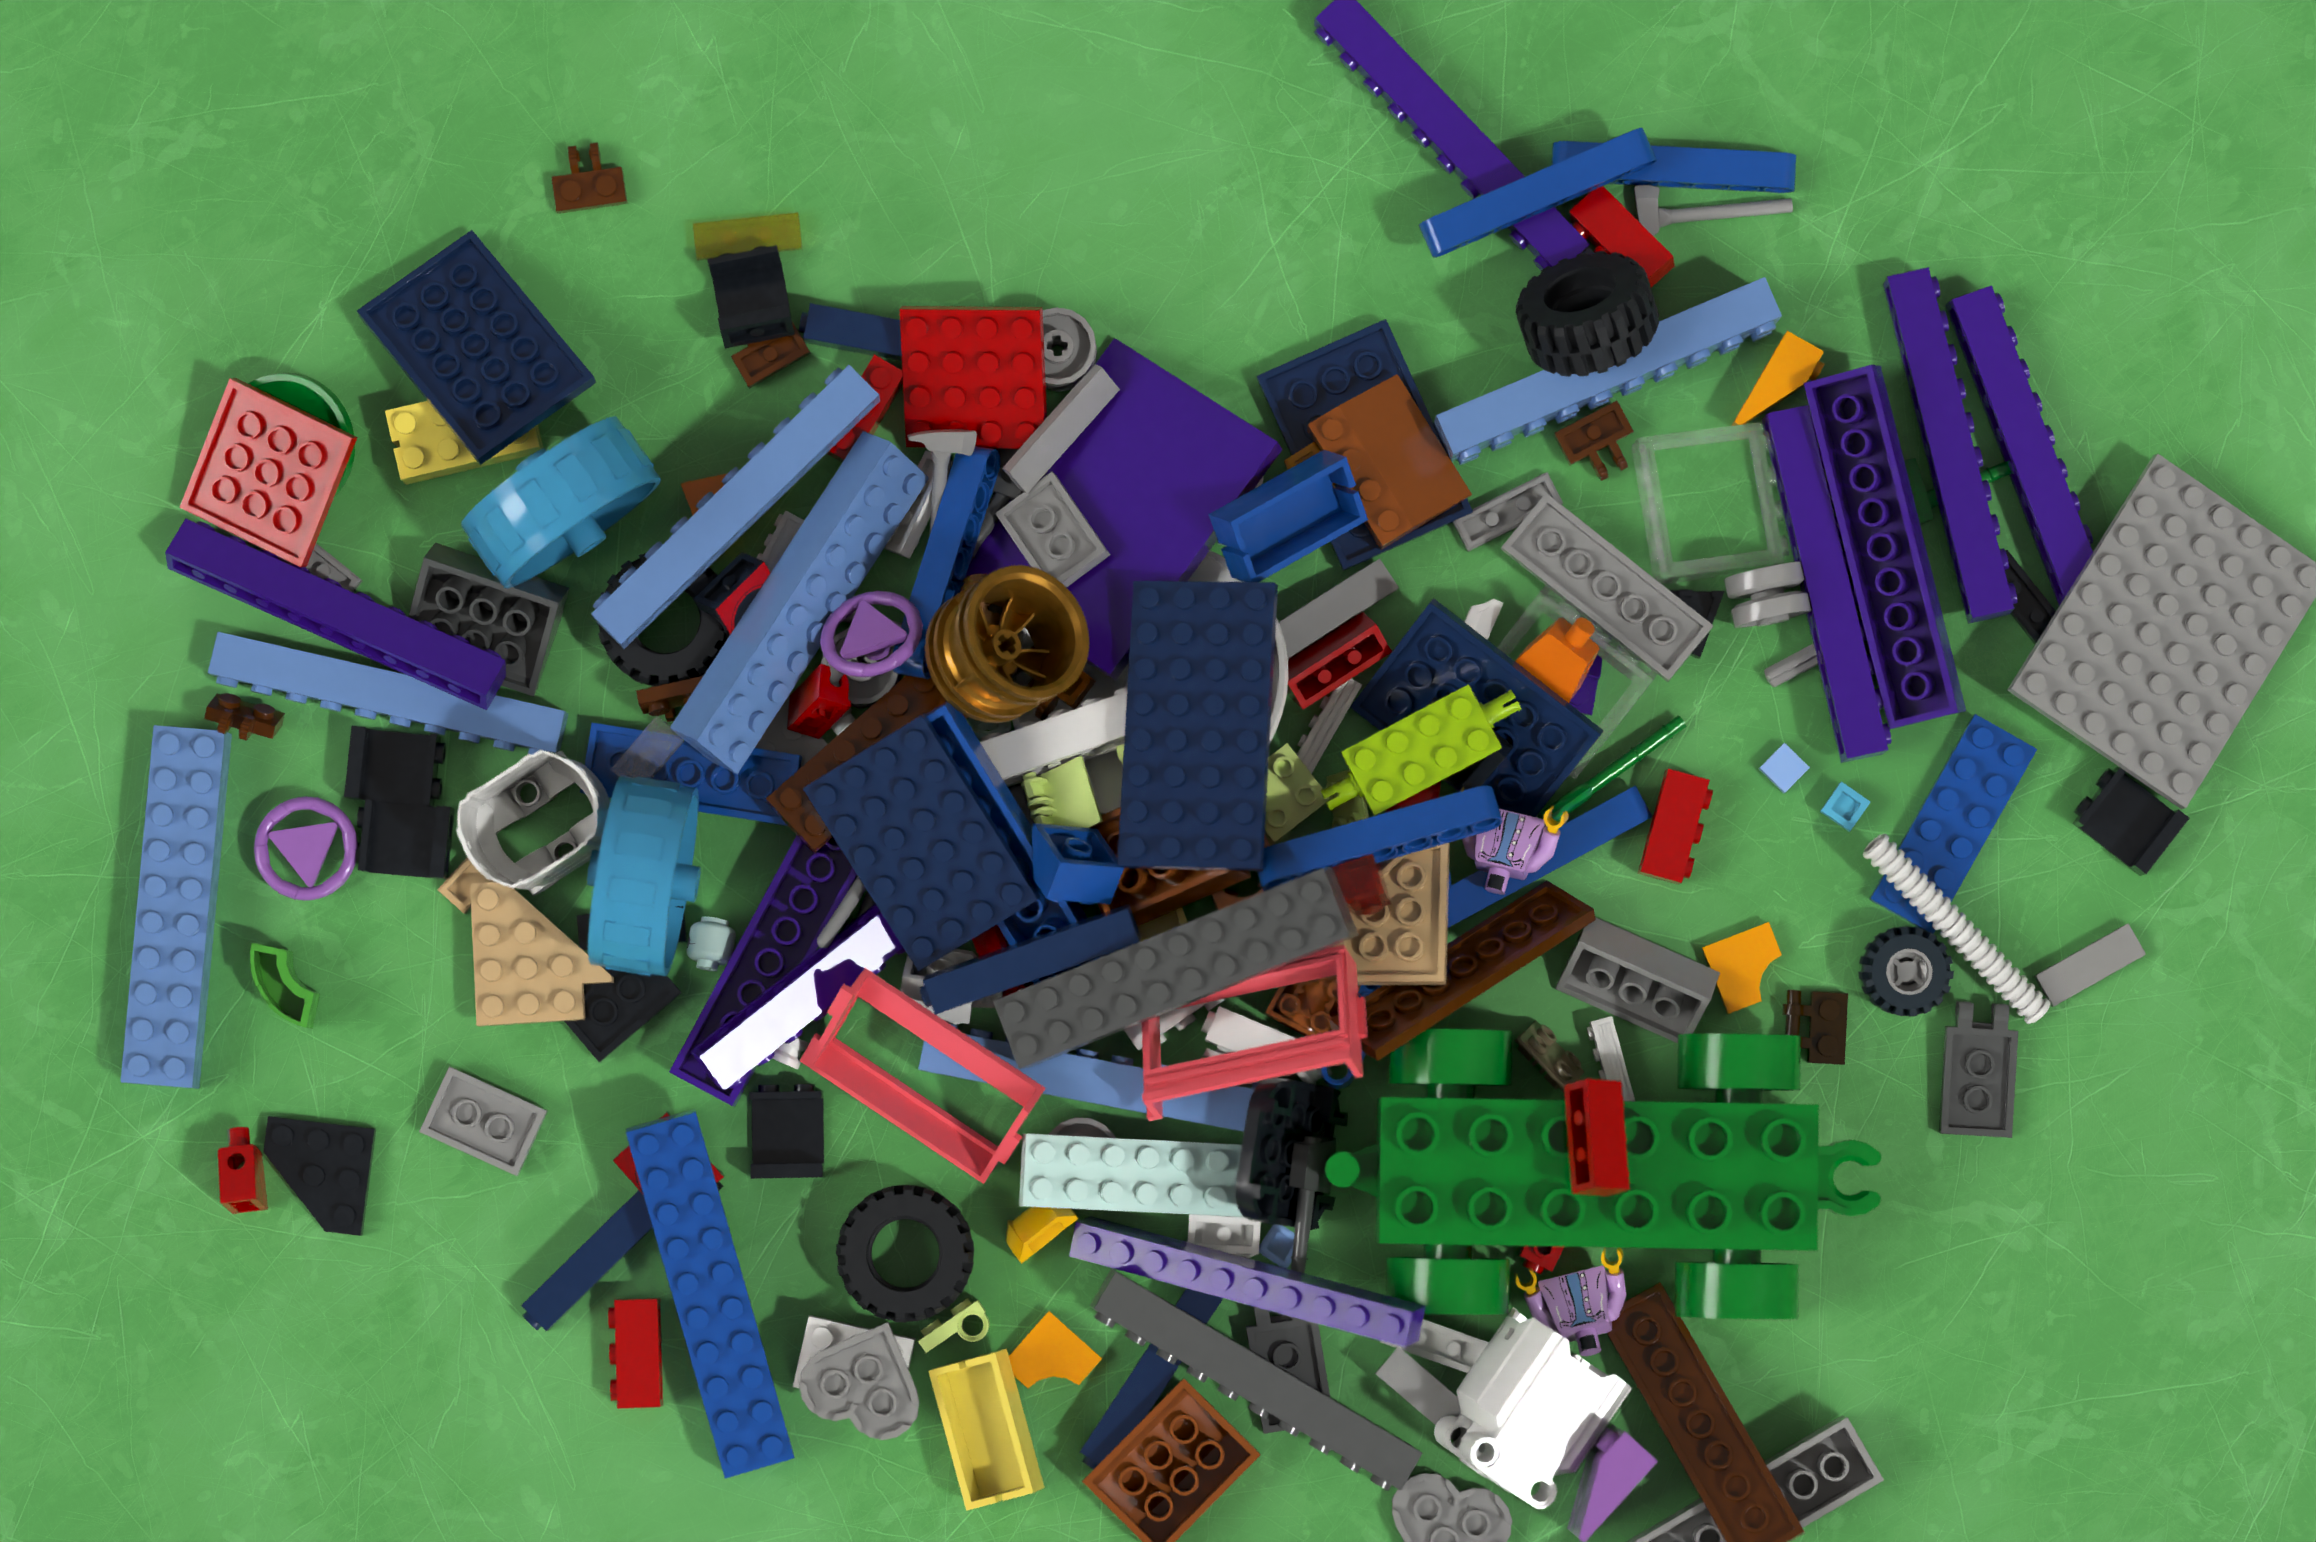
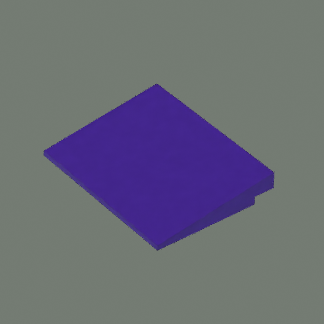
(1146, 486)

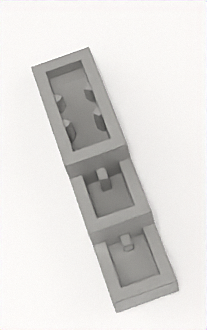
(1336, 607)
(1419, 1388)

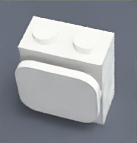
(1236, 1033)

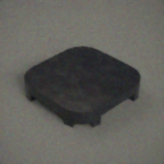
(1276, 1118)

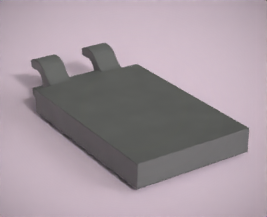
(1978, 1074)
(1293, 1347)

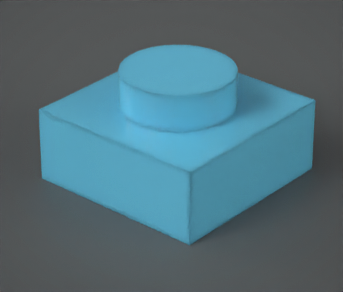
(1845, 806)

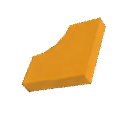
(1741, 965)
(1052, 1352)

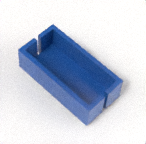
(1288, 517)

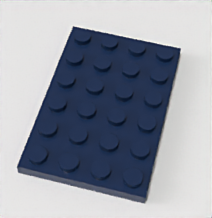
(476, 347)
(1327, 378)
(1447, 654)
(921, 842)

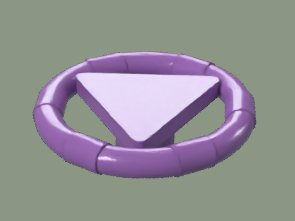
(871, 634)
(305, 848)

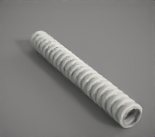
(1956, 928)

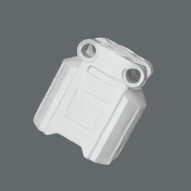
(499, 804)
(1530, 1409)

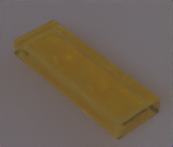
(746, 234)

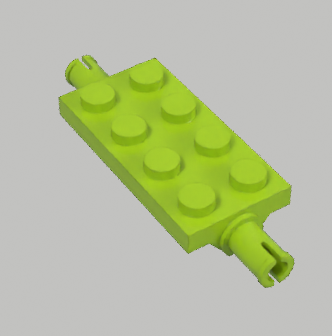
(1421, 750)

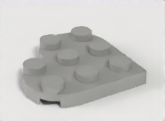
(863, 1382)
(1435, 1511)

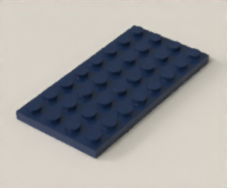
(1197, 725)

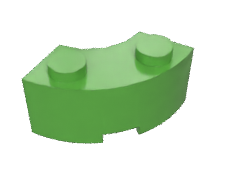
(280, 986)

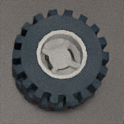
(1906, 971)

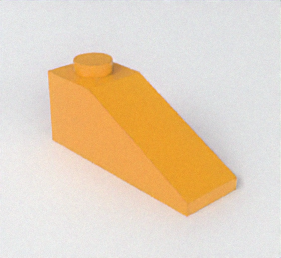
(1784, 374)

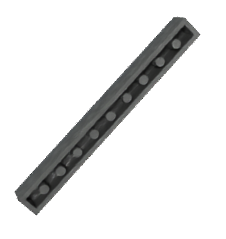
(1255, 1379)

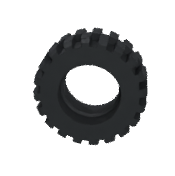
(1587, 314)
(665, 668)
(856, 1262)

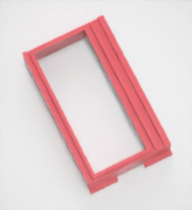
(1266, 1060)
(903, 1104)

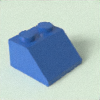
(1074, 864)

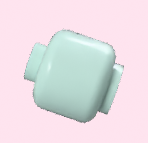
(711, 943)

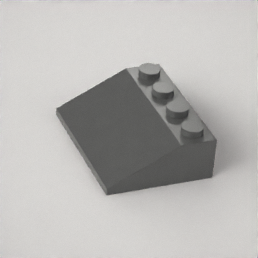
(468, 601)

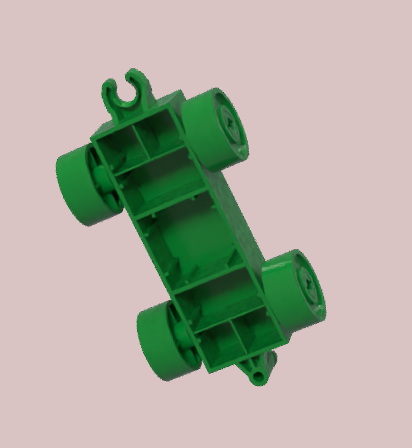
(1699, 1175)

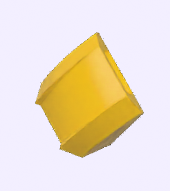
(1036, 1228)

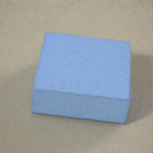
(1784, 768)
(1278, 1245)

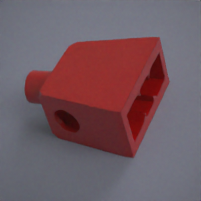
(242, 1188)

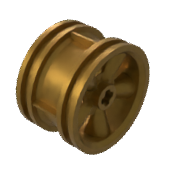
(974, 659)

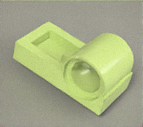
(937, 1332)

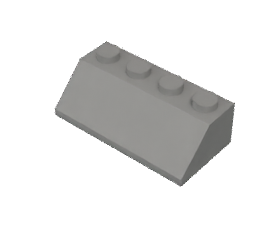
(1637, 980)

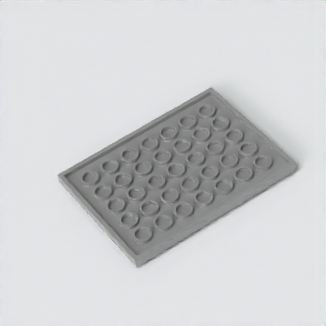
(2168, 631)

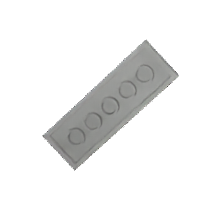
(1607, 587)

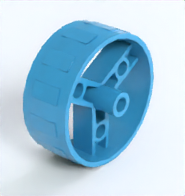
(560, 502)
(643, 875)

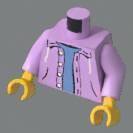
(1515, 847)
(1579, 1303)

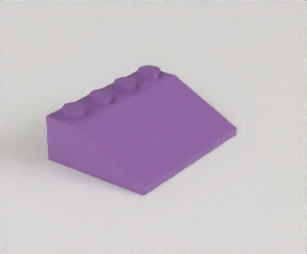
(1609, 1475)

